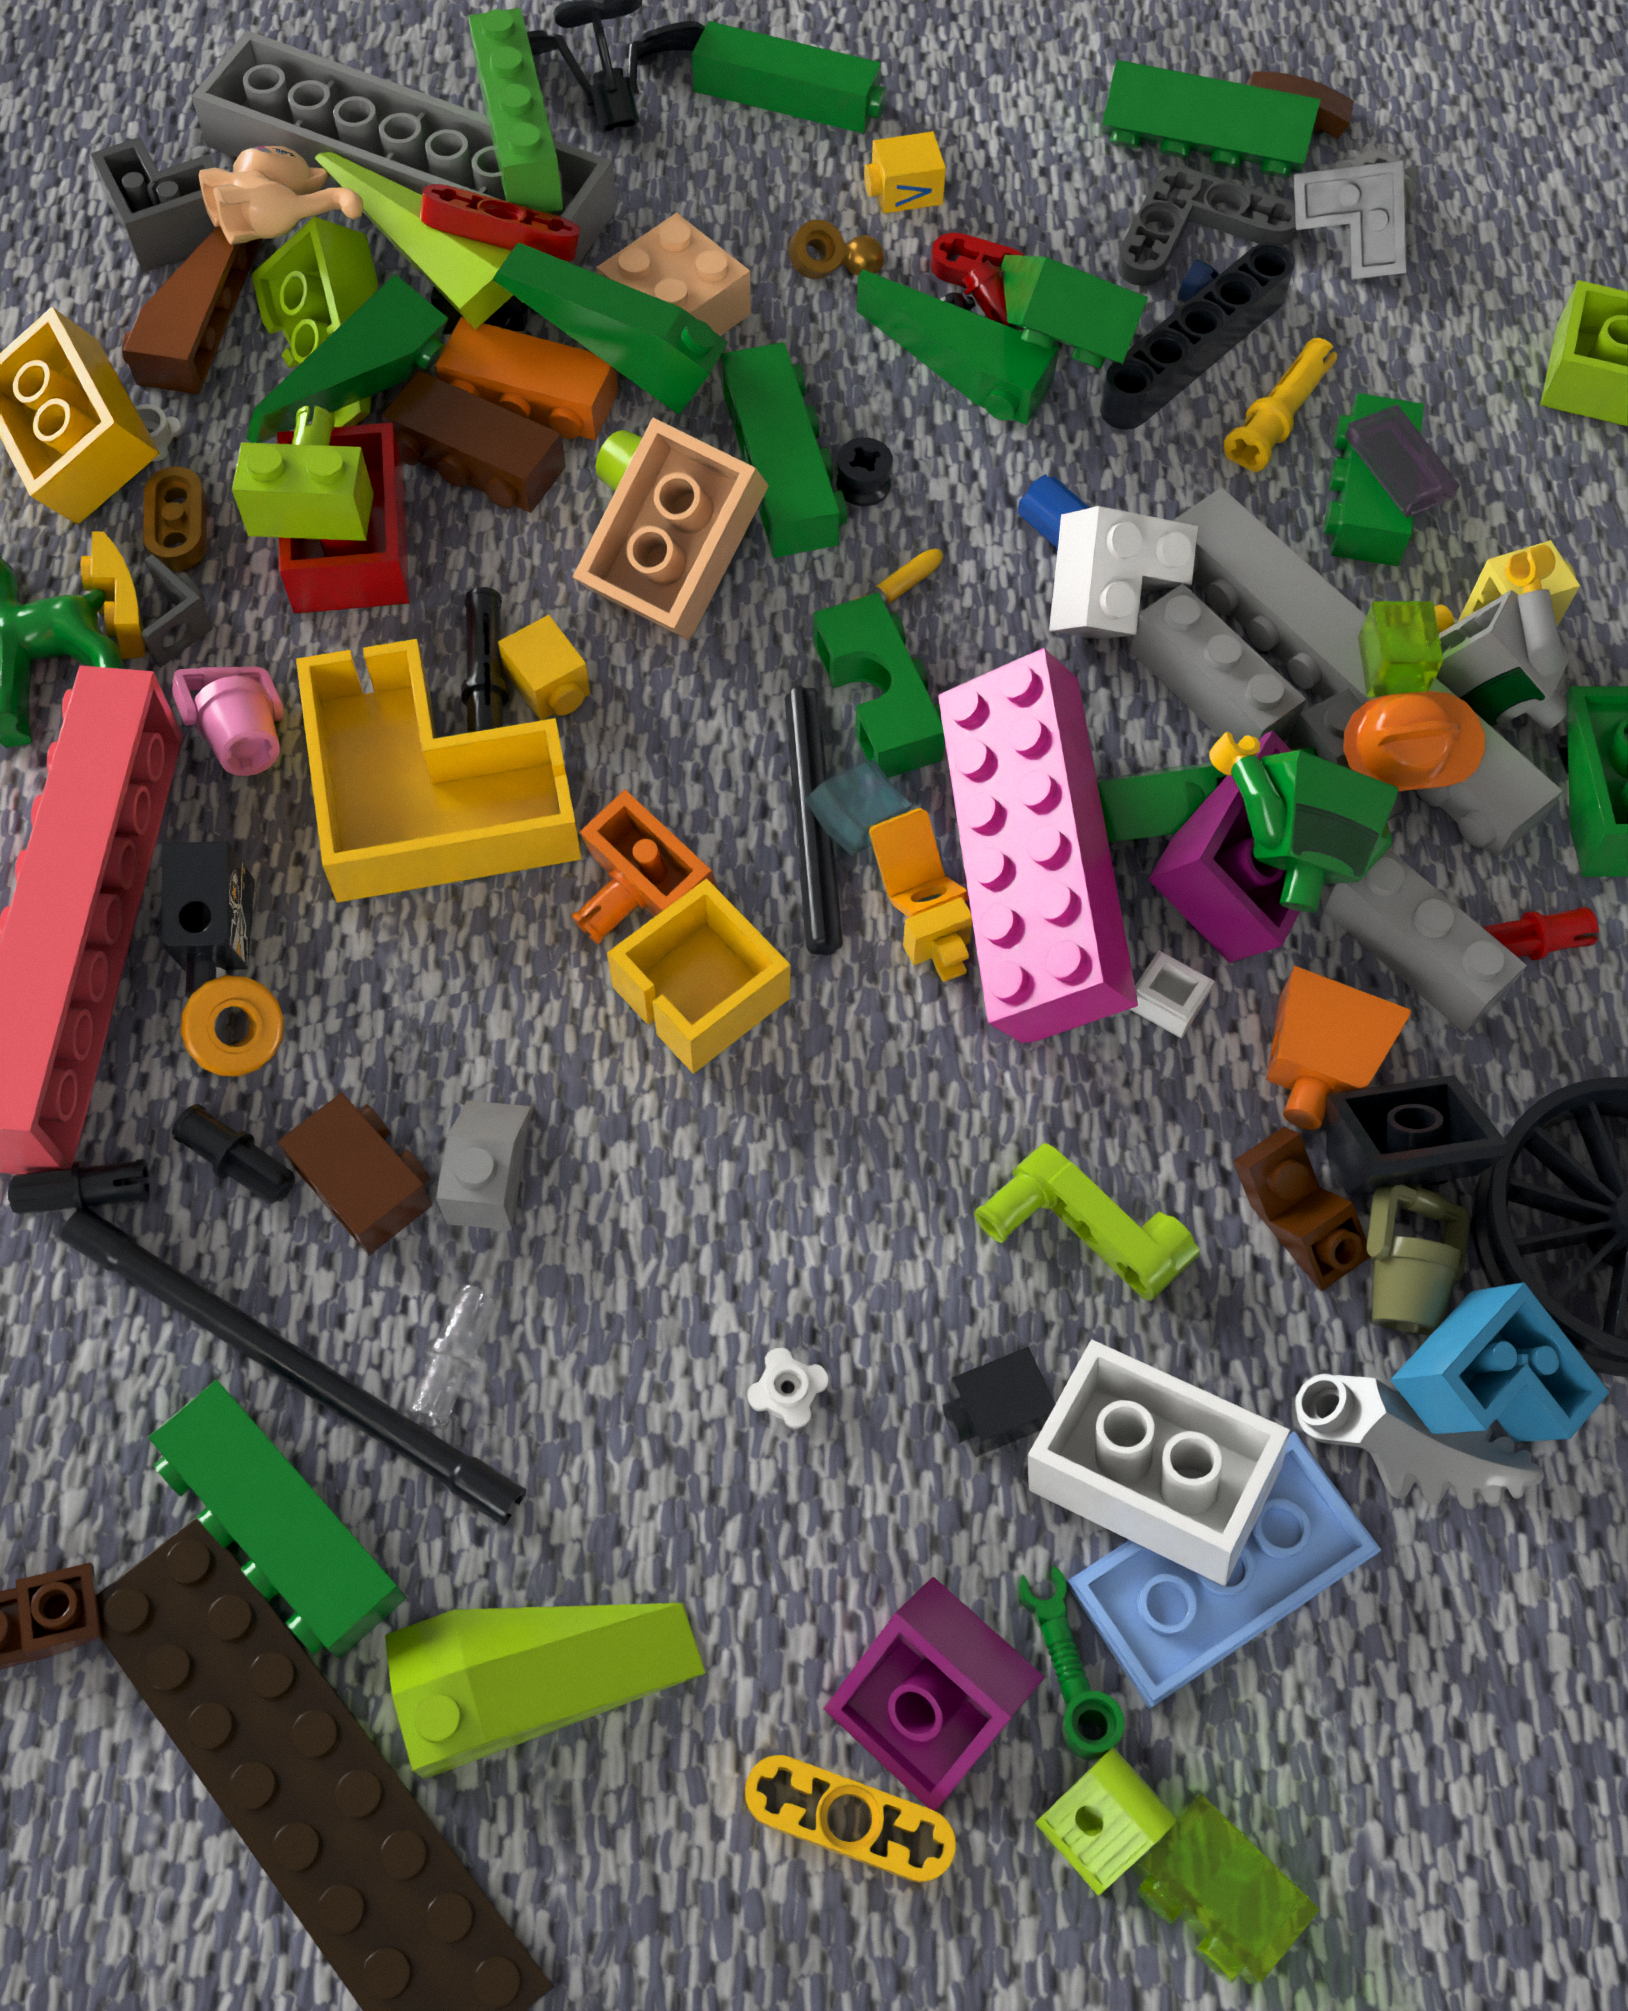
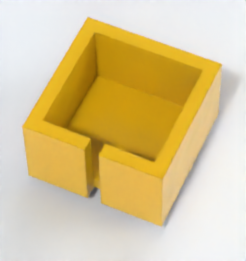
(700, 975)

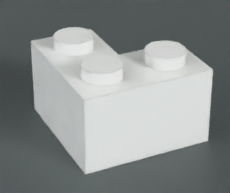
(1105, 564)

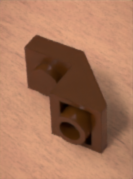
(1307, 1220)

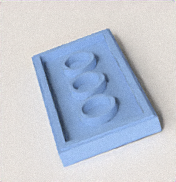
(1177, 1624)

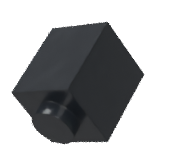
(998, 1402)

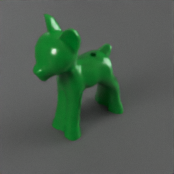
(43, 631)

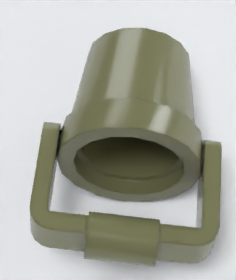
(1414, 1274)

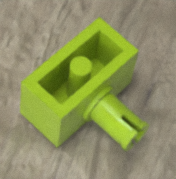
(304, 485)

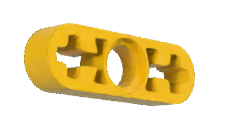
(908, 1821)

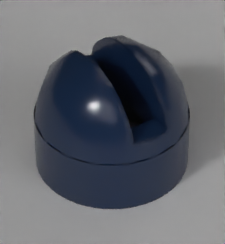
(1196, 279)

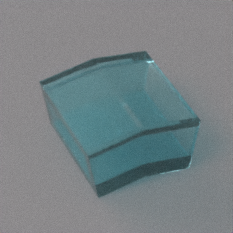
(854, 803)

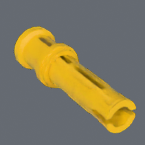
(1272, 417)

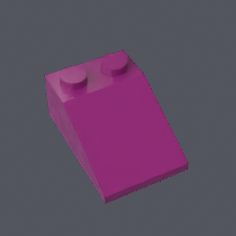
(1218, 881)

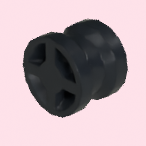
(853, 467)

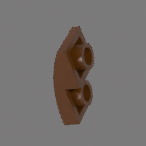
(1334, 107)
(48, 1615)

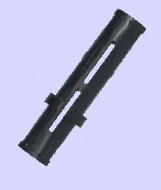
(483, 615)

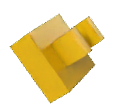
(940, 936)

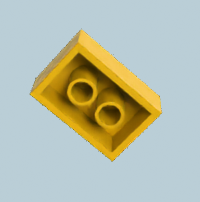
(68, 418)

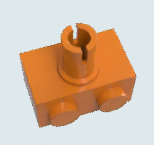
(643, 862)

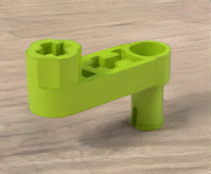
(1142, 1256)

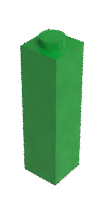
(788, 77)

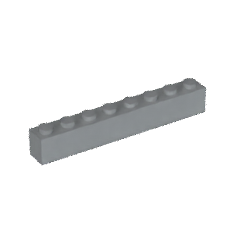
(1316, 636)

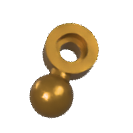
(857, 254)

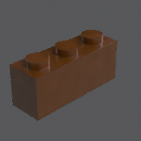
(475, 442)

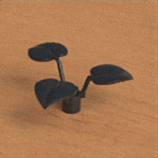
(611, 91)

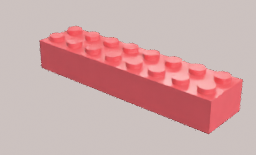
(78, 907)

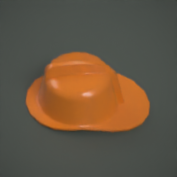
(1415, 740)

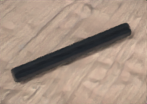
(814, 845)

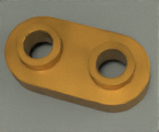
(175, 522)

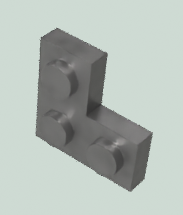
(1367, 199)

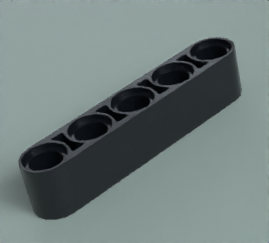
(1196, 335)

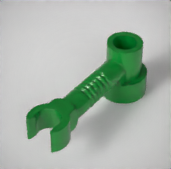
(1080, 1701)

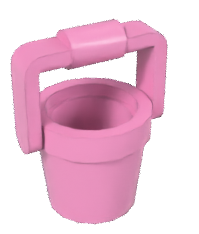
(232, 714)

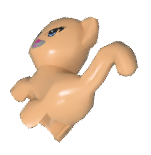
(270, 194)

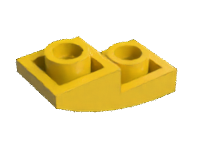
(121, 612)

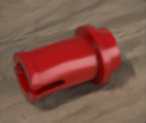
(988, 291)

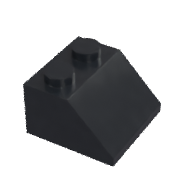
(1408, 1135)

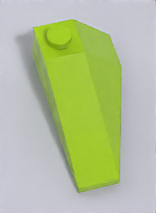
(313, 290)
(514, 1674)

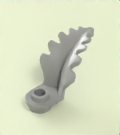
(1405, 1449)

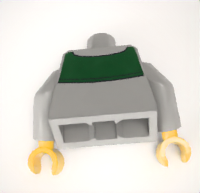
(1510, 650)

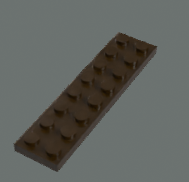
(309, 1788)

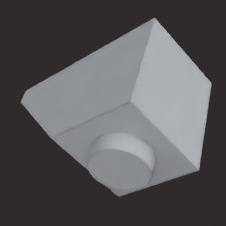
(483, 1165)

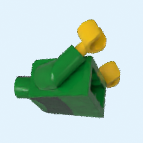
(1308, 816)

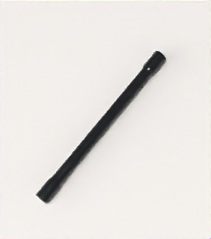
(462, 1474)

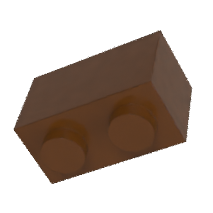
(356, 1171)

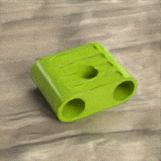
(1106, 1821)

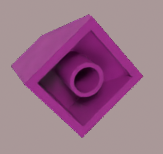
(933, 1692)

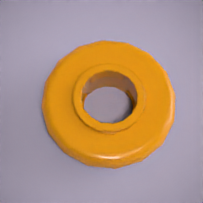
(264, 1032)

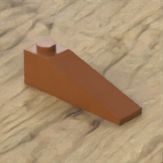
(188, 316)

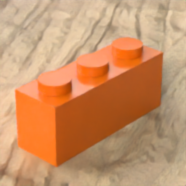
(531, 377)

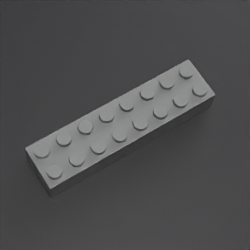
(315, 106)

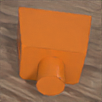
(1328, 1042)

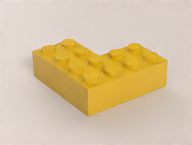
(417, 807)

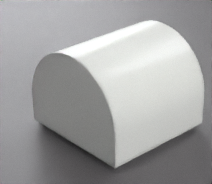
(1171, 994)

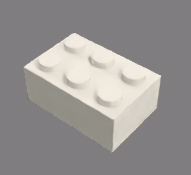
(1157, 1461)

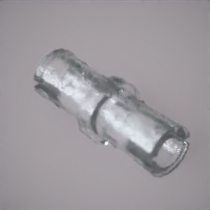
(452, 1357)

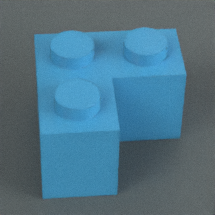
(1501, 1362)

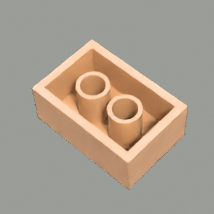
(671, 528)

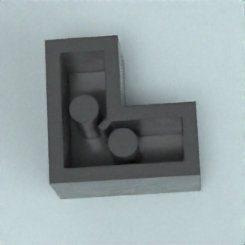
(155, 209)

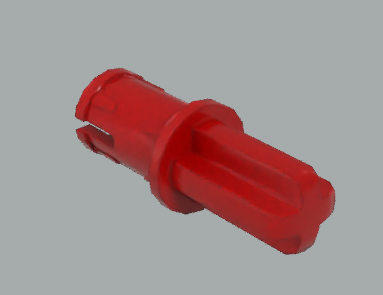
(1542, 934)

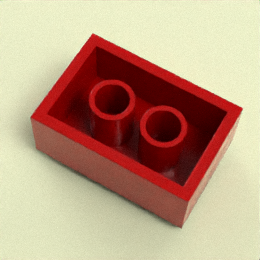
(353, 572)

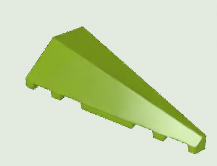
(453, 264)

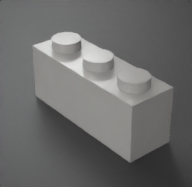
(1214, 669)
(1426, 940)

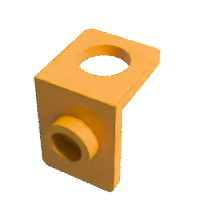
(912, 863)

